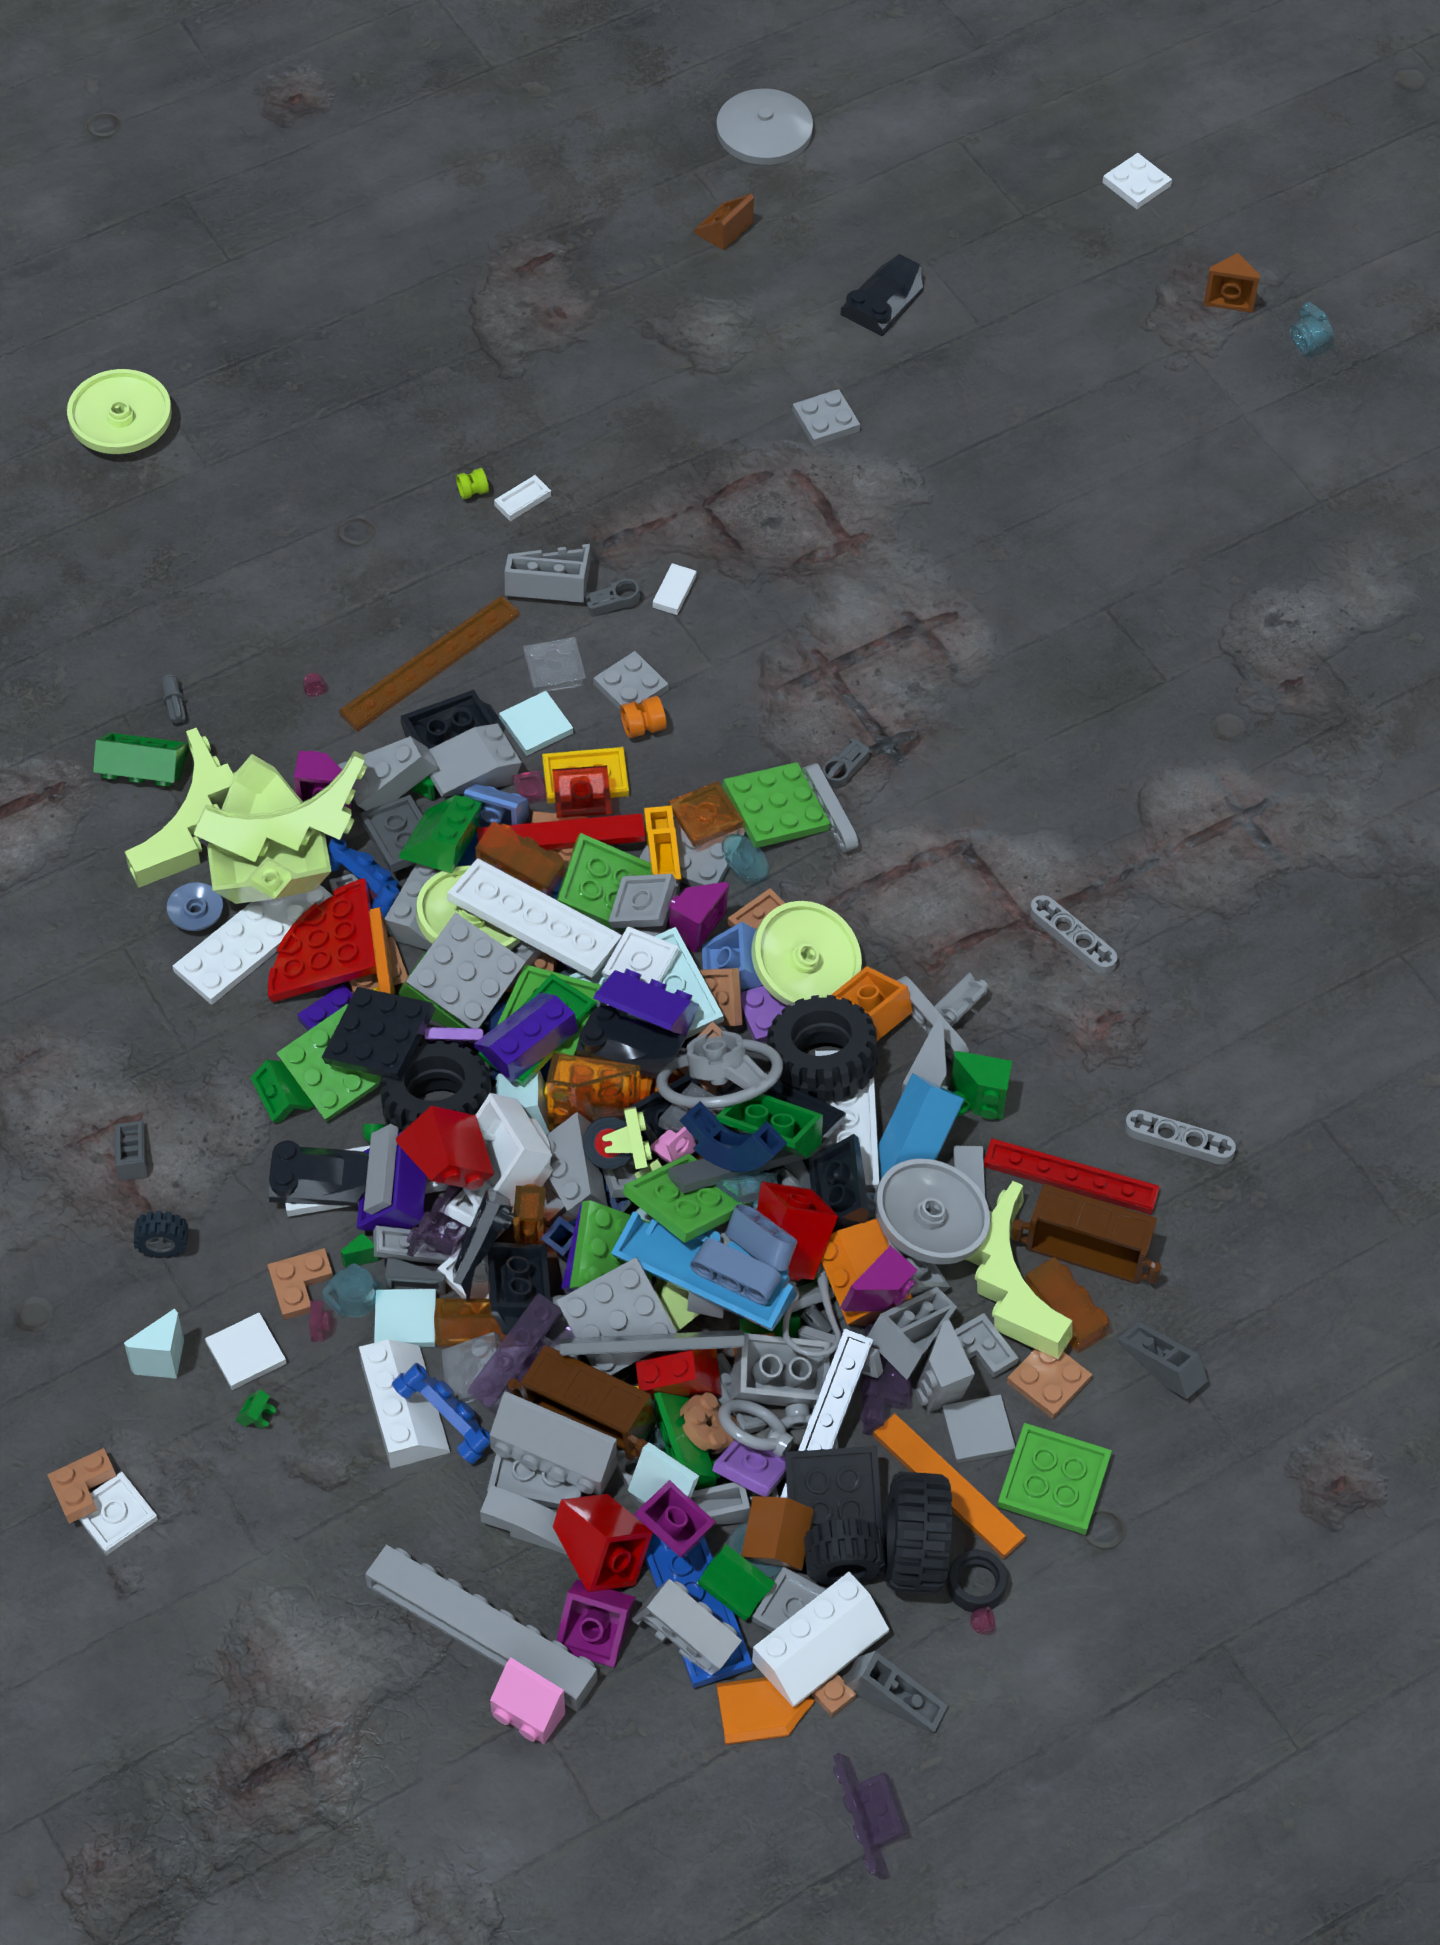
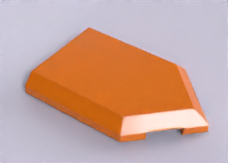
(756, 1711)

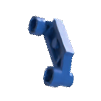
(364, 866)
(456, 1412)

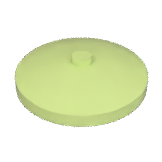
(119, 411)
(435, 911)
(804, 952)

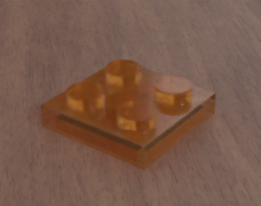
(706, 814)

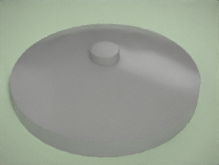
(764, 126)
(931, 1211)

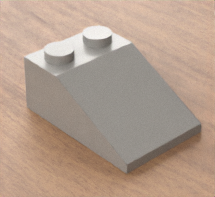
(473, 758)
(931, 1059)

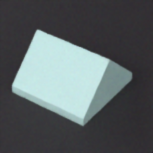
(530, 1097)
(157, 1348)

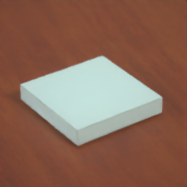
(536, 723)
(405, 1316)
(655, 1470)

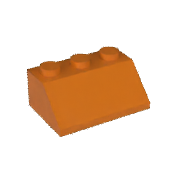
(848, 1257)

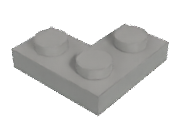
(982, 1339)

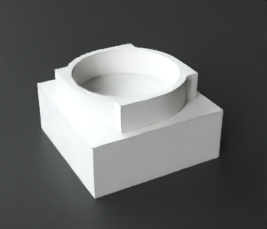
(514, 1146)

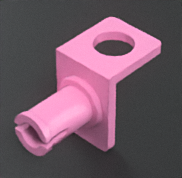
(673, 1145)

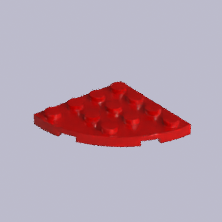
(326, 945)

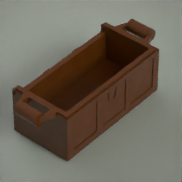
(1090, 1234)
(588, 1398)

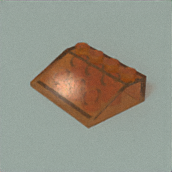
(590, 1088)

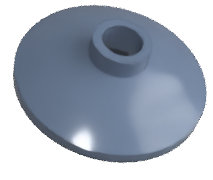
(191, 898)

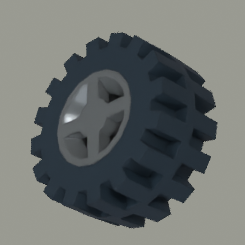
(160, 1234)

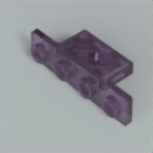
(437, 1228)
(516, 1351)
(887, 1389)
(874, 1813)

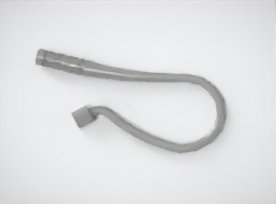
(823, 1284)

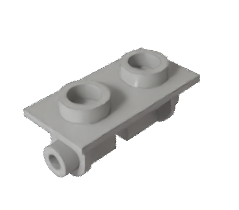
(961, 998)

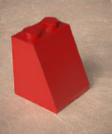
(448, 1148)
(802, 1216)
(680, 1373)
(602, 1541)

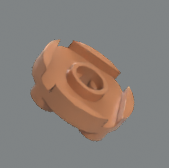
(699, 1411)

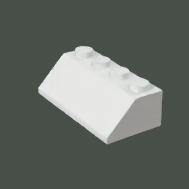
(407, 1426)
(820, 1639)

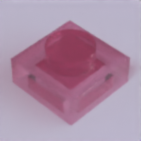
(529, 785)
(318, 1321)

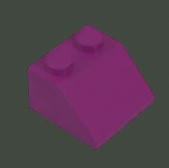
(314, 773)
(698, 912)
(881, 1284)
(675, 1519)
(595, 1623)

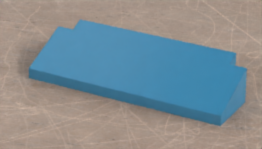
(670, 1260)

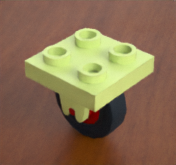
(613, 1142)

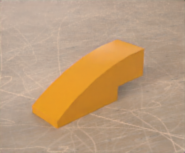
(662, 841)

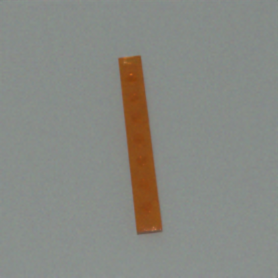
(429, 663)

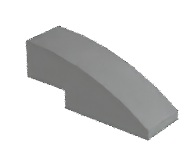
(727, 1502)
(521, 1517)

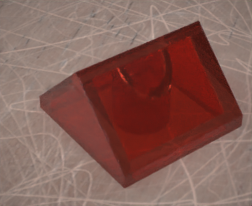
(581, 791)

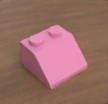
(527, 1702)

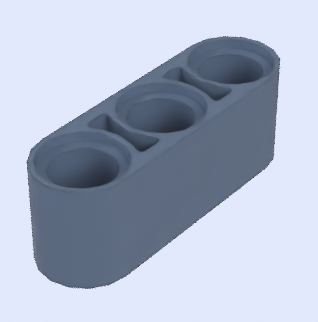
(761, 1237)
(735, 1271)

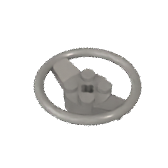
(718, 1061)

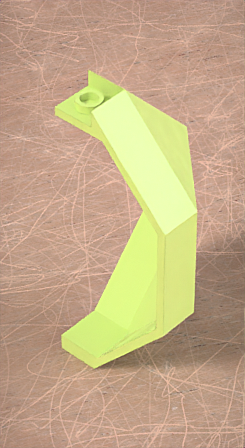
(281, 870)

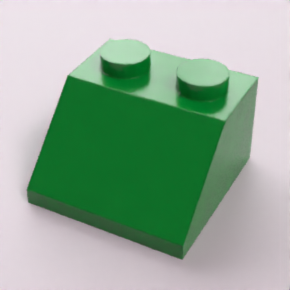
(983, 1082)

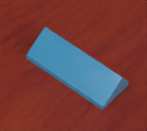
(918, 1124)

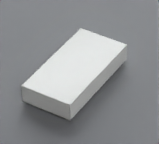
(522, 498)
(674, 589)

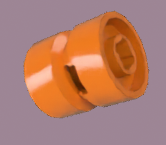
(642, 717)

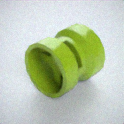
(472, 483)

